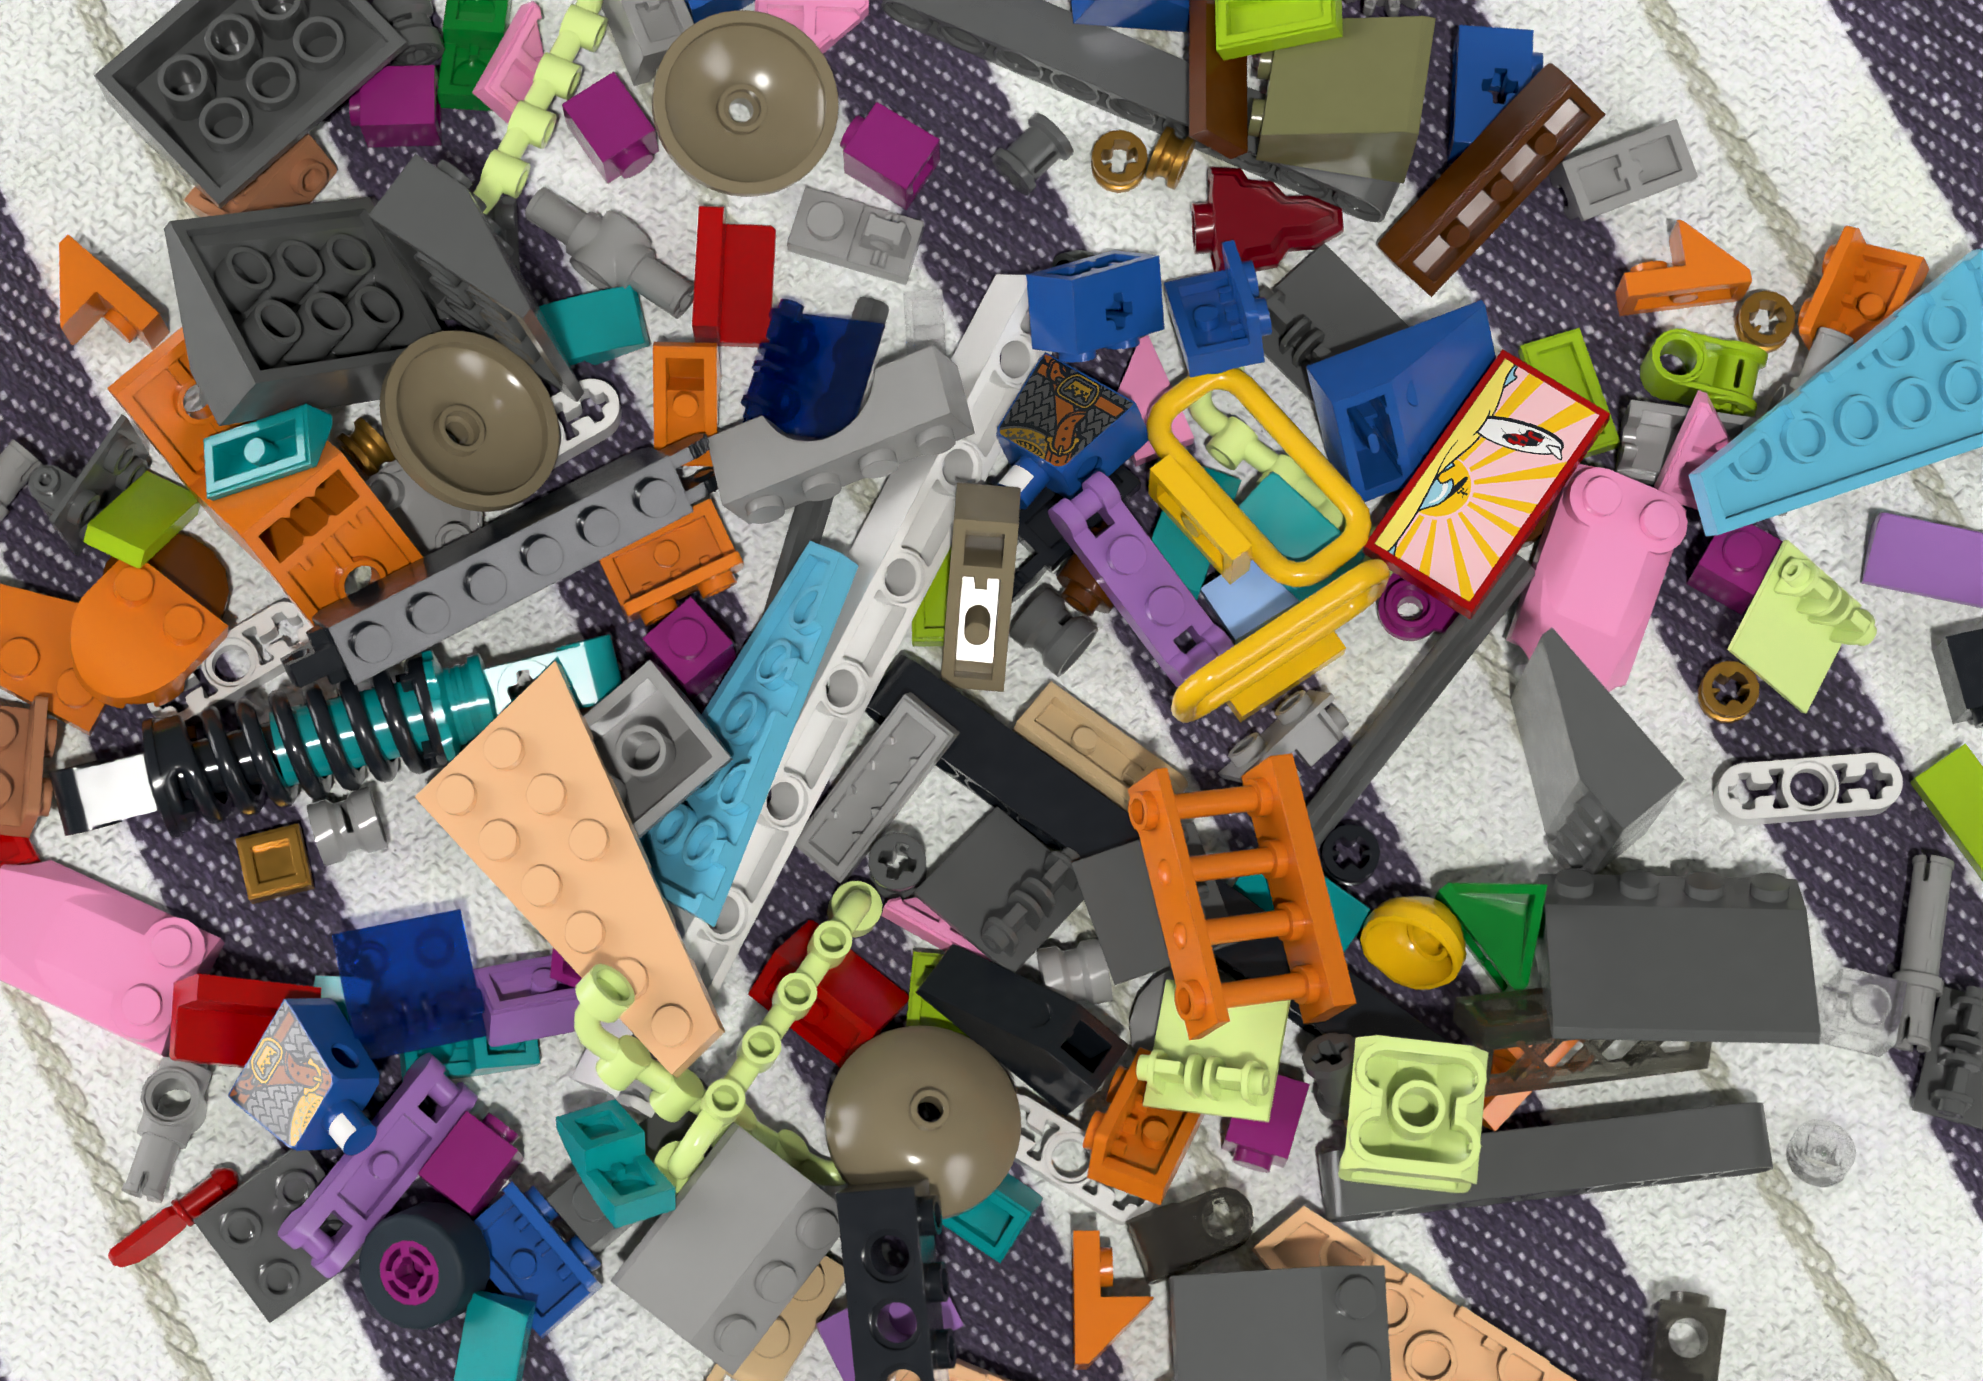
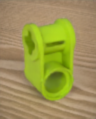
(1715, 366)

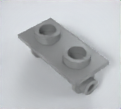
(1300, 727)

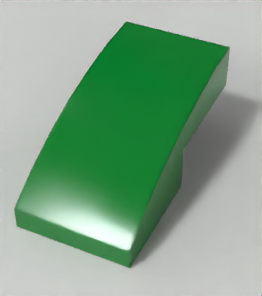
(470, 39)

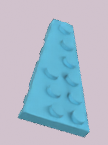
(1873, 412)
(753, 715)

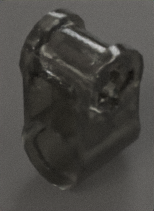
(1177, 1238)

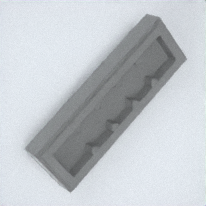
(875, 787)

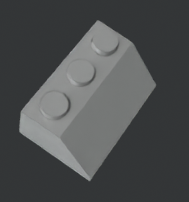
(654, 745)
(731, 1249)

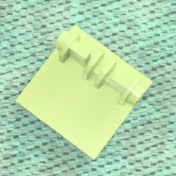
(1798, 627)
(1222, 1073)

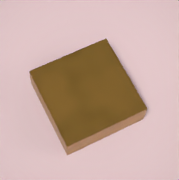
(275, 863)

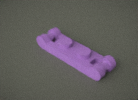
(1138, 579)
(370, 1183)

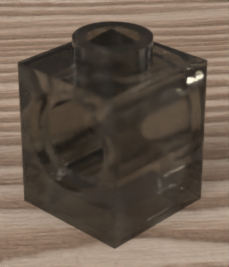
(1691, 1309)

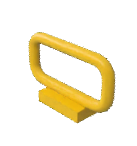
(1214, 519)
(1282, 650)

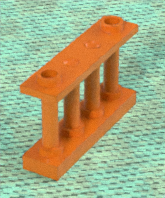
(1296, 884)

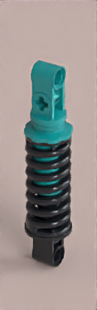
(417, 718)

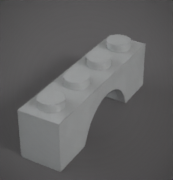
(911, 412)

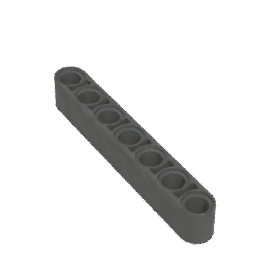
(1576, 1161)

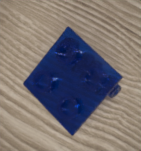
(811, 371)
(410, 984)

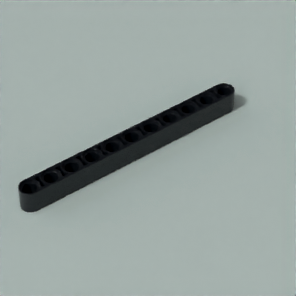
(1073, 815)

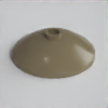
(768, 70)
(488, 404)
(881, 1137)

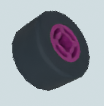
(424, 1265)

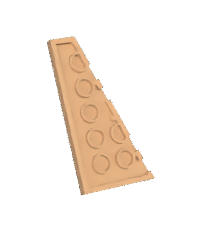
(561, 847)
(1426, 1330)

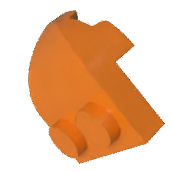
(140, 637)

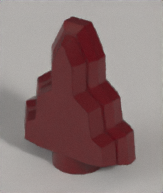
(1259, 220)

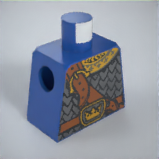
(1066, 431)
(310, 1079)

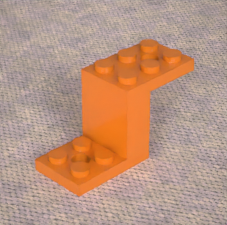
(299, 527)

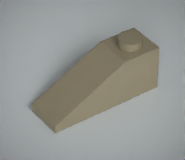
(980, 586)

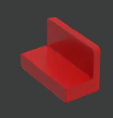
(732, 281)
(850, 1000)
(225, 1017)

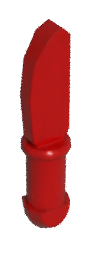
(174, 1219)

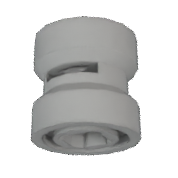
(347, 826)
(1076, 972)

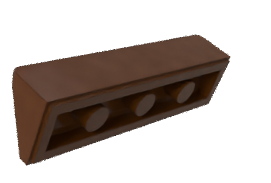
(1490, 178)

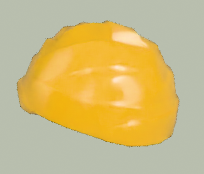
(1414, 942)

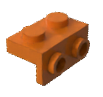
(1859, 287)
(672, 565)
(1136, 1144)

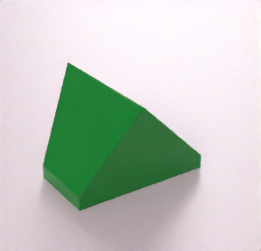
(1498, 926)

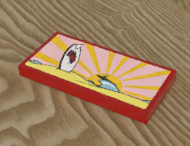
(1486, 484)

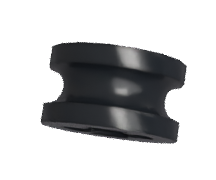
(1348, 836)

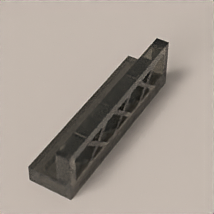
(1522, 1020)

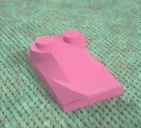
(1600, 570)
(97, 951)

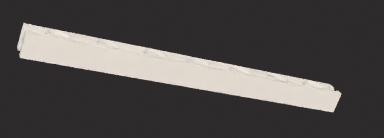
(911, 537)

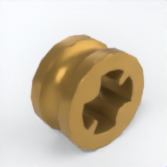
(1104, 150)
(1170, 157)
(1779, 307)
(366, 447)
(1722, 674)

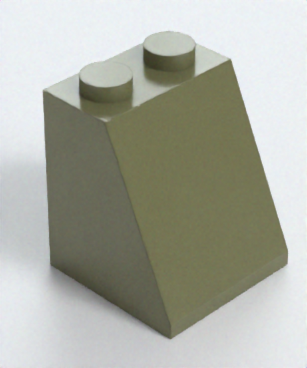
(1347, 99)

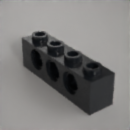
(873, 1284)

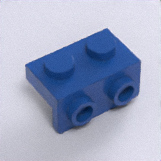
(1218, 317)
(533, 1260)

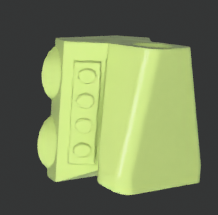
(1415, 1114)

